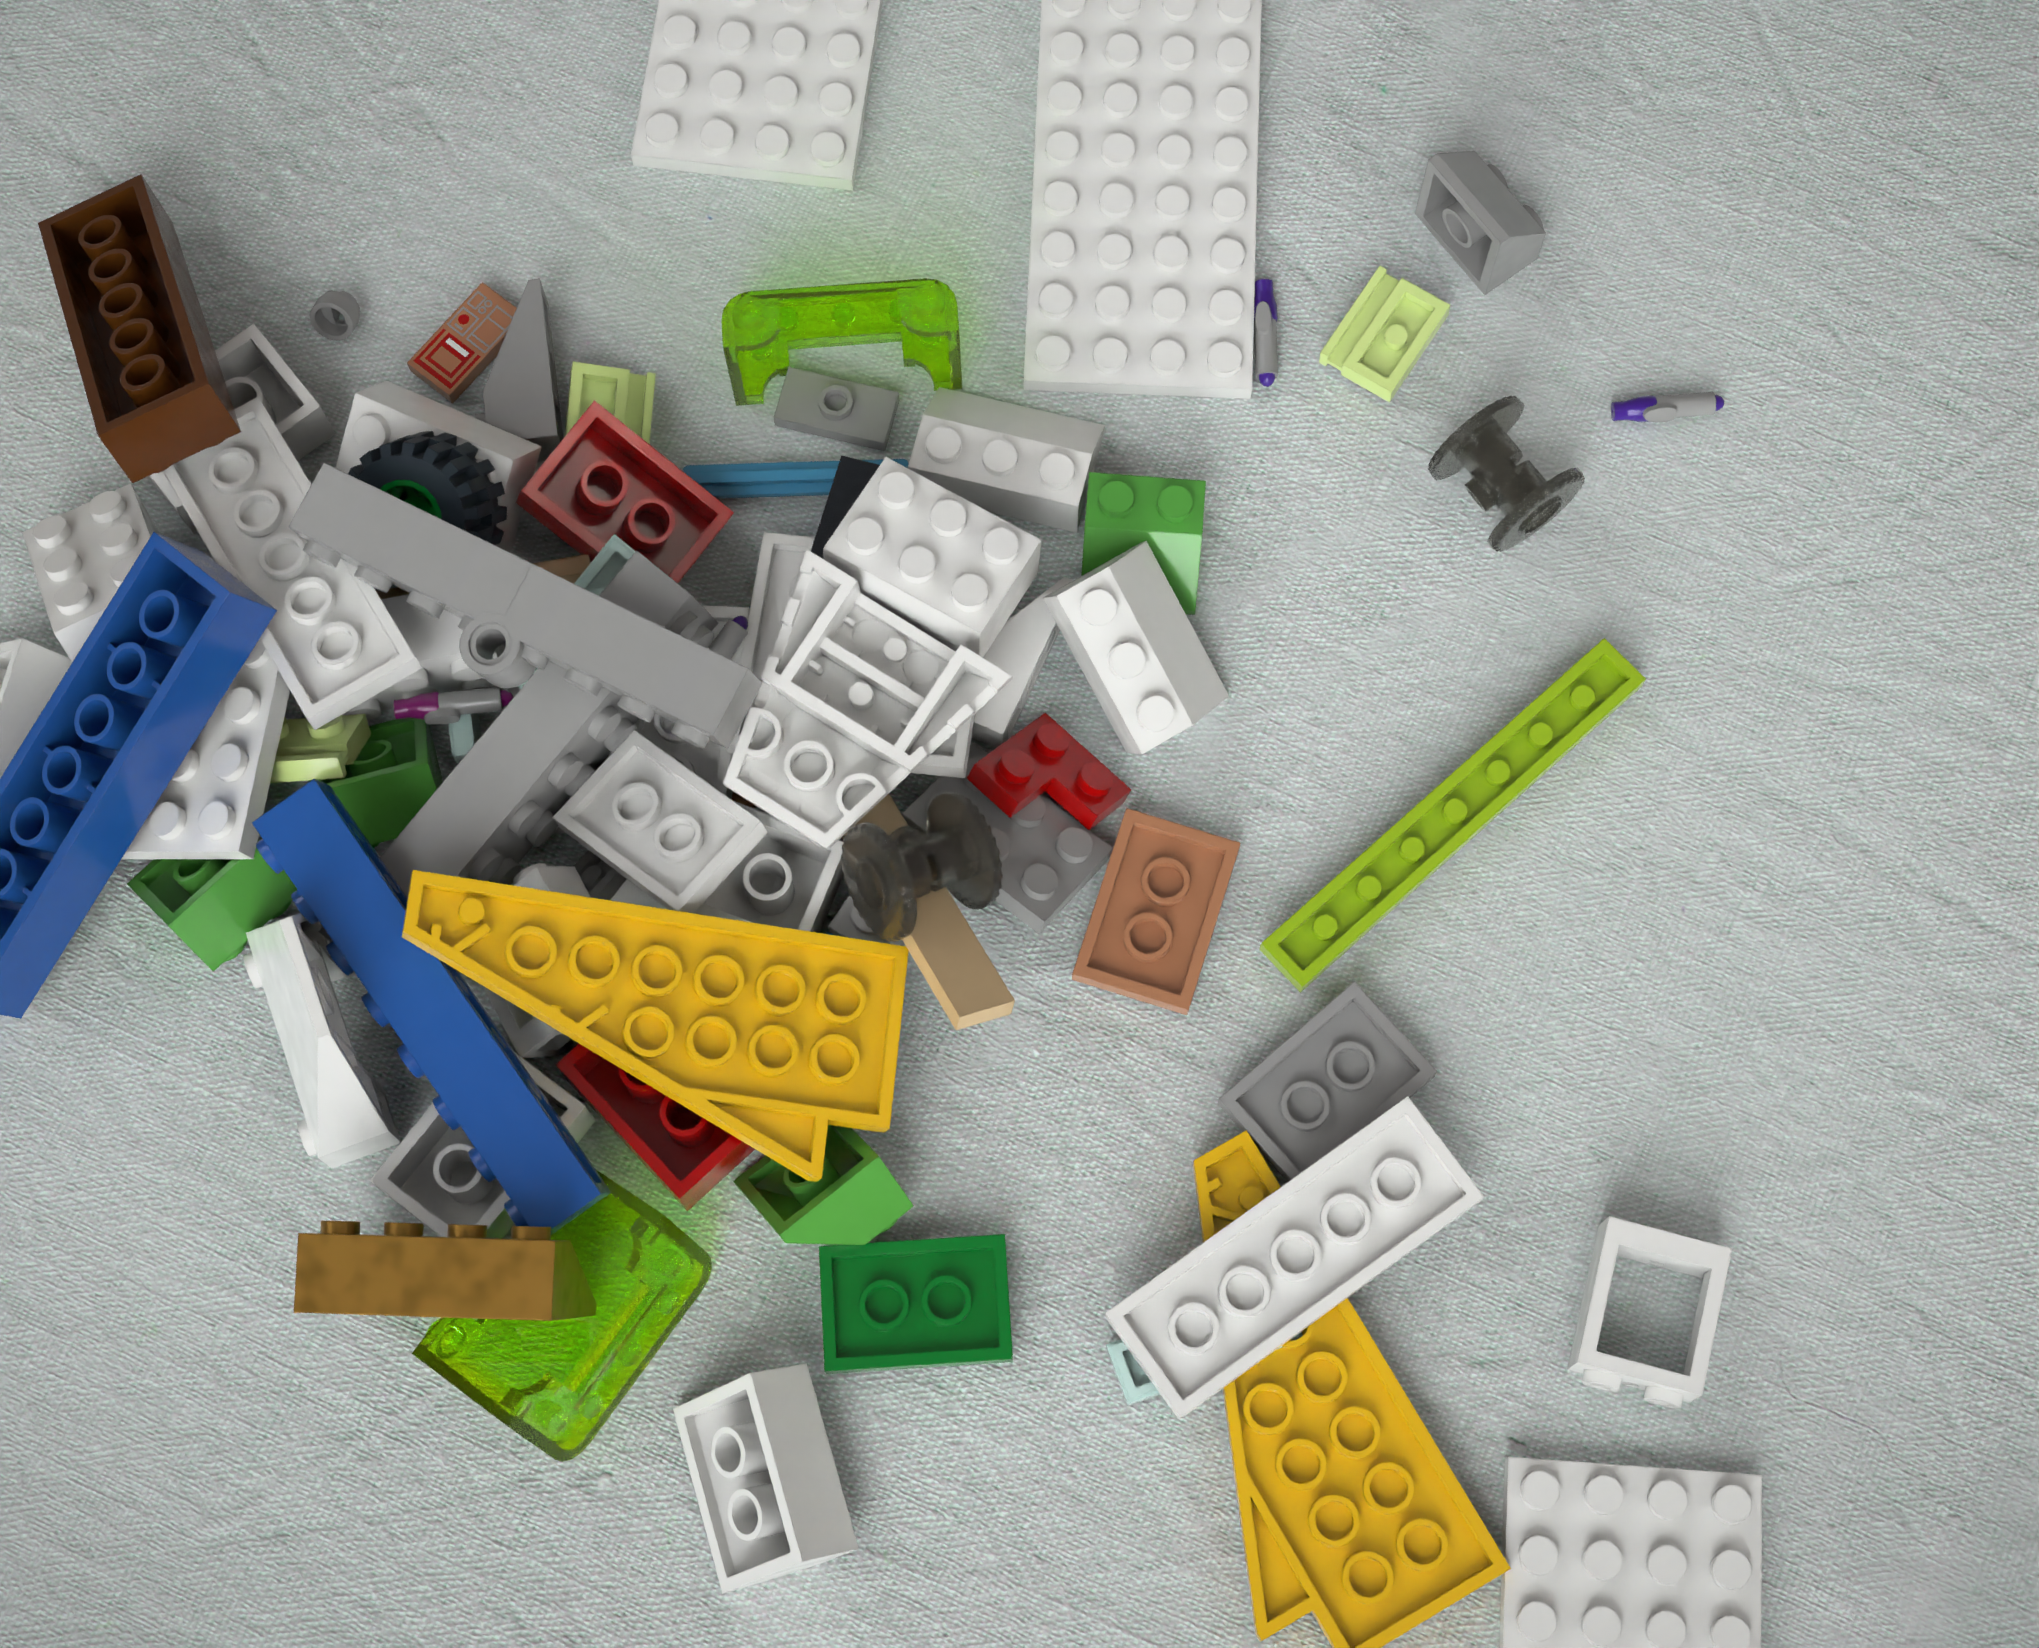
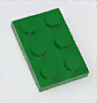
(915, 1304)

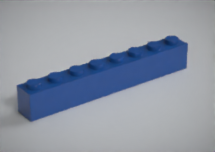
(430, 1009)

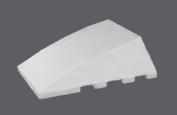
(849, 706)

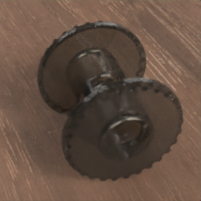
(1496, 481)
(896, 869)

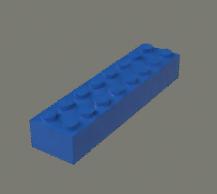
(112, 747)

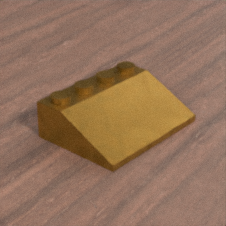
(440, 1275)

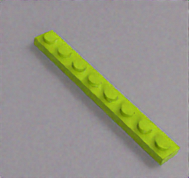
(1451, 815)

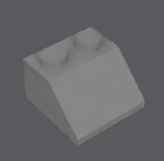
(1478, 218)

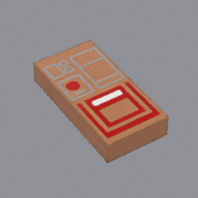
(464, 343)

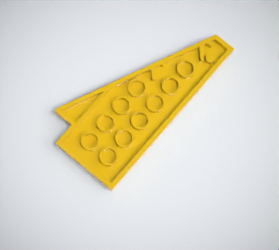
(718, 1013)
(1335, 1469)

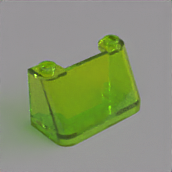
(766, 324)
(569, 1375)

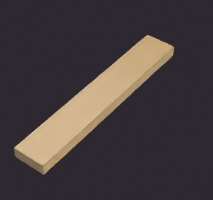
(948, 948)

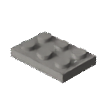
(1041, 848)
(1326, 1083)

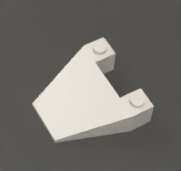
(339, 1097)

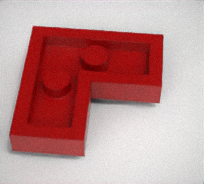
(1053, 762)

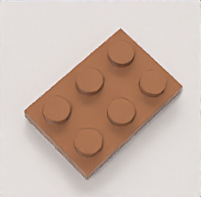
(1156, 911)

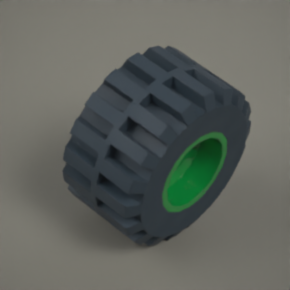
(438, 480)

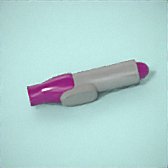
(449, 706)

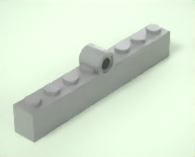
(525, 608)

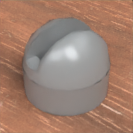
(326, 313)

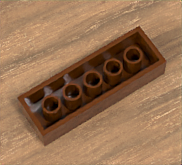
(137, 330)

